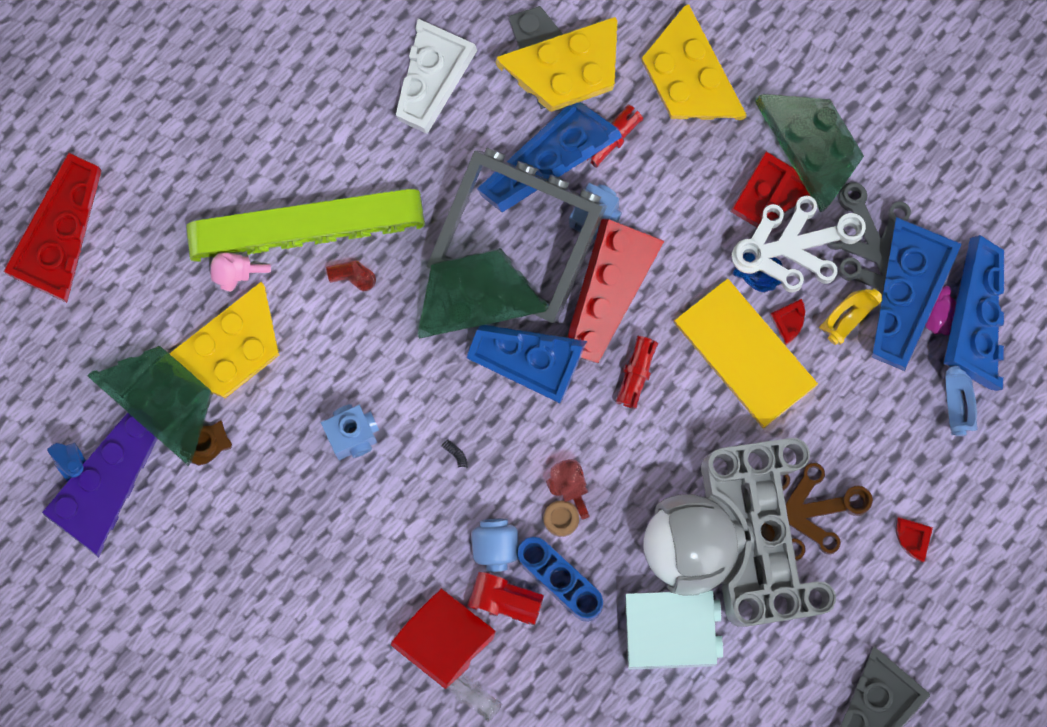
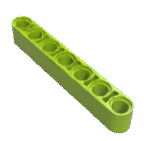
(305, 223)

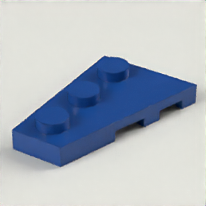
(528, 358)

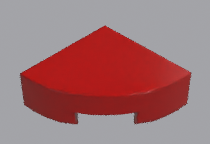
(789, 320)
(914, 538)

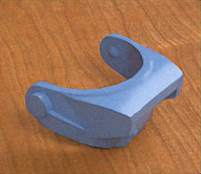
(959, 381)

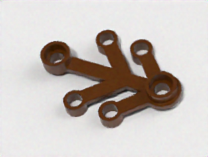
(799, 512)

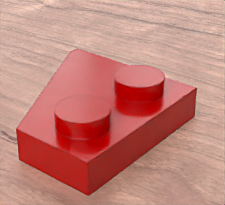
(769, 184)

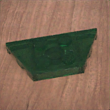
(813, 141)
(475, 293)
(160, 398)

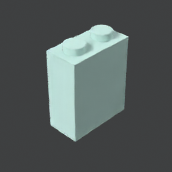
(672, 630)

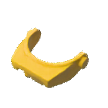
(862, 303)

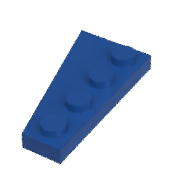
(554, 150)

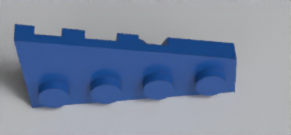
(912, 285)
(978, 315)

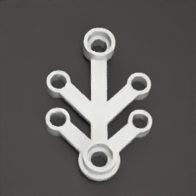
(793, 246)

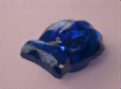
(759, 280)

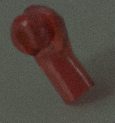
(354, 272)

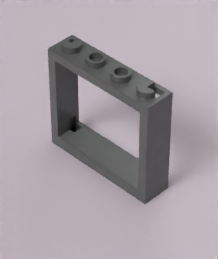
(553, 186)

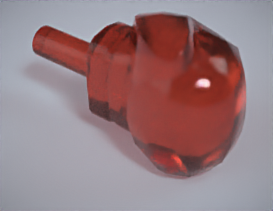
(569, 480)

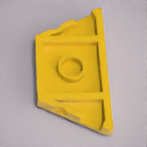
(566, 66)
(689, 73)
(232, 344)

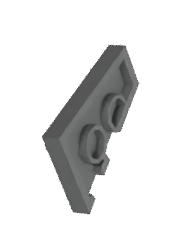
(884, 695)

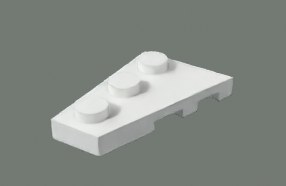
(433, 73)

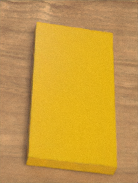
(745, 353)

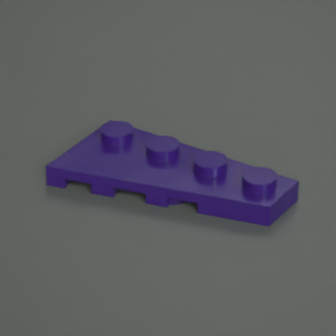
(92, 501)

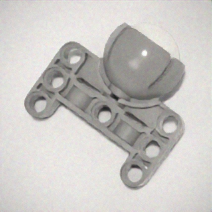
(719, 540)

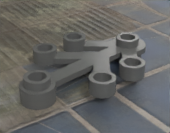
(876, 249)

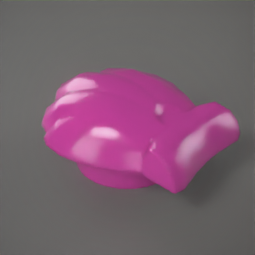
(942, 313)

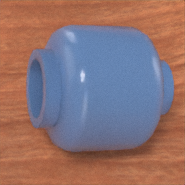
(495, 544)

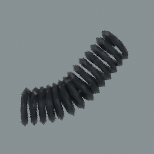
(457, 457)

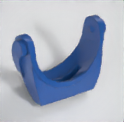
(67, 459)

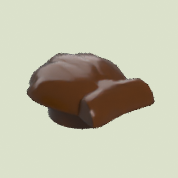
(211, 443)

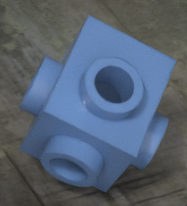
(353, 443)

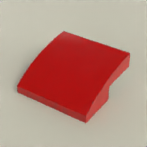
(443, 638)

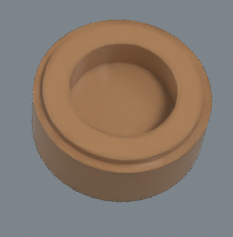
(561, 518)

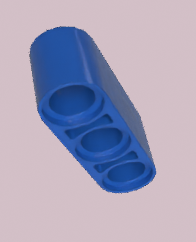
(555, 562)

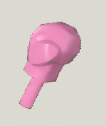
(231, 268)

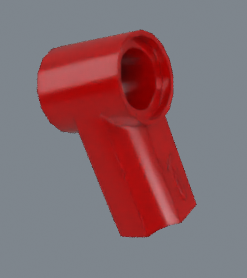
(499, 597)

